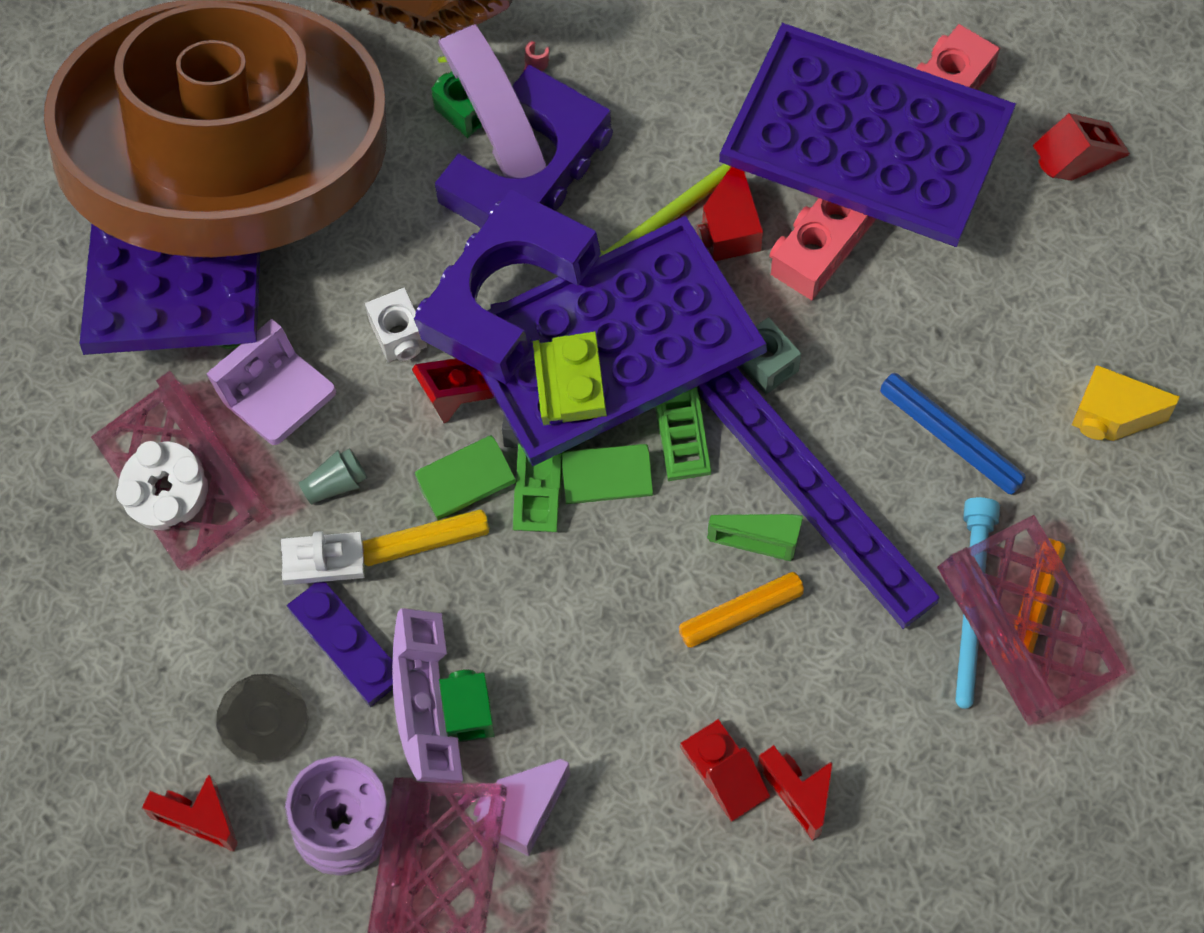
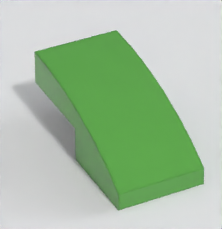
(537, 494)

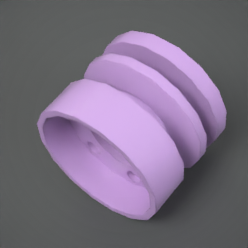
(323, 795)

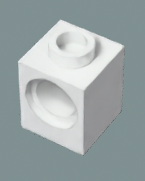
(392, 311)

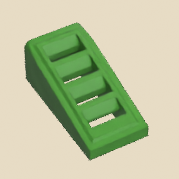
(686, 469)
(759, 533)

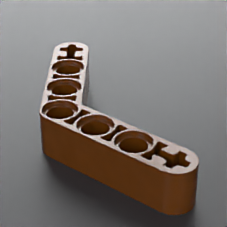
(431, 16)

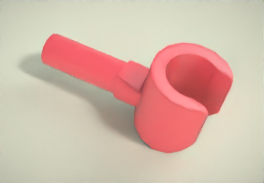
(538, 61)

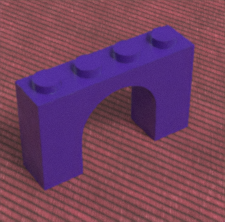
(561, 114)
(515, 233)

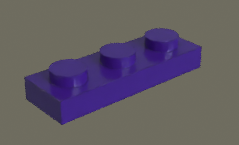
(344, 641)

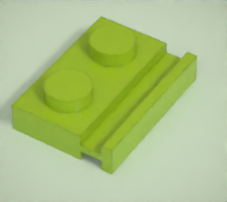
(569, 378)

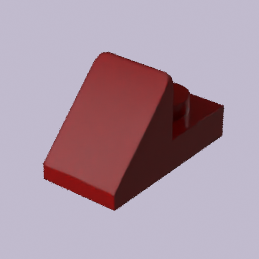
(451, 384)
(725, 770)
(804, 799)
(204, 820)

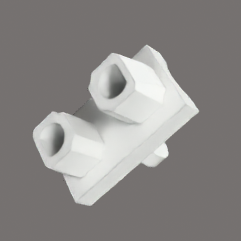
(322, 558)

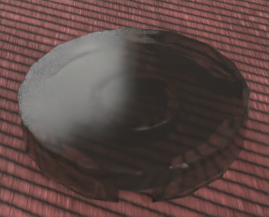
(262, 719)

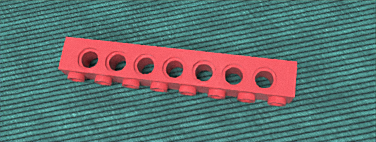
(808, 269)

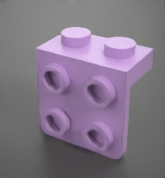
(270, 385)

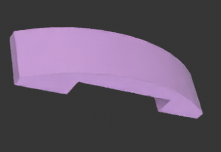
(493, 102)
(417, 697)

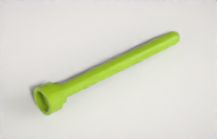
(675, 208)

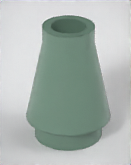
(335, 476)

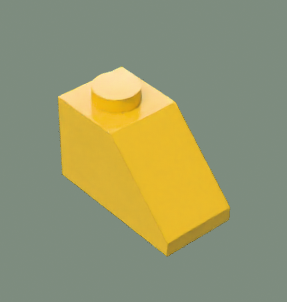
(1121, 406)

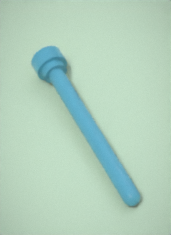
(981, 517)

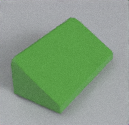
(607, 473)
(464, 477)

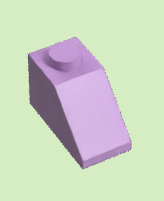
(528, 803)

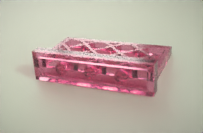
(215, 458)
(1006, 644)
(402, 851)

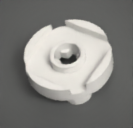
(149, 465)

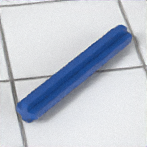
(953, 433)

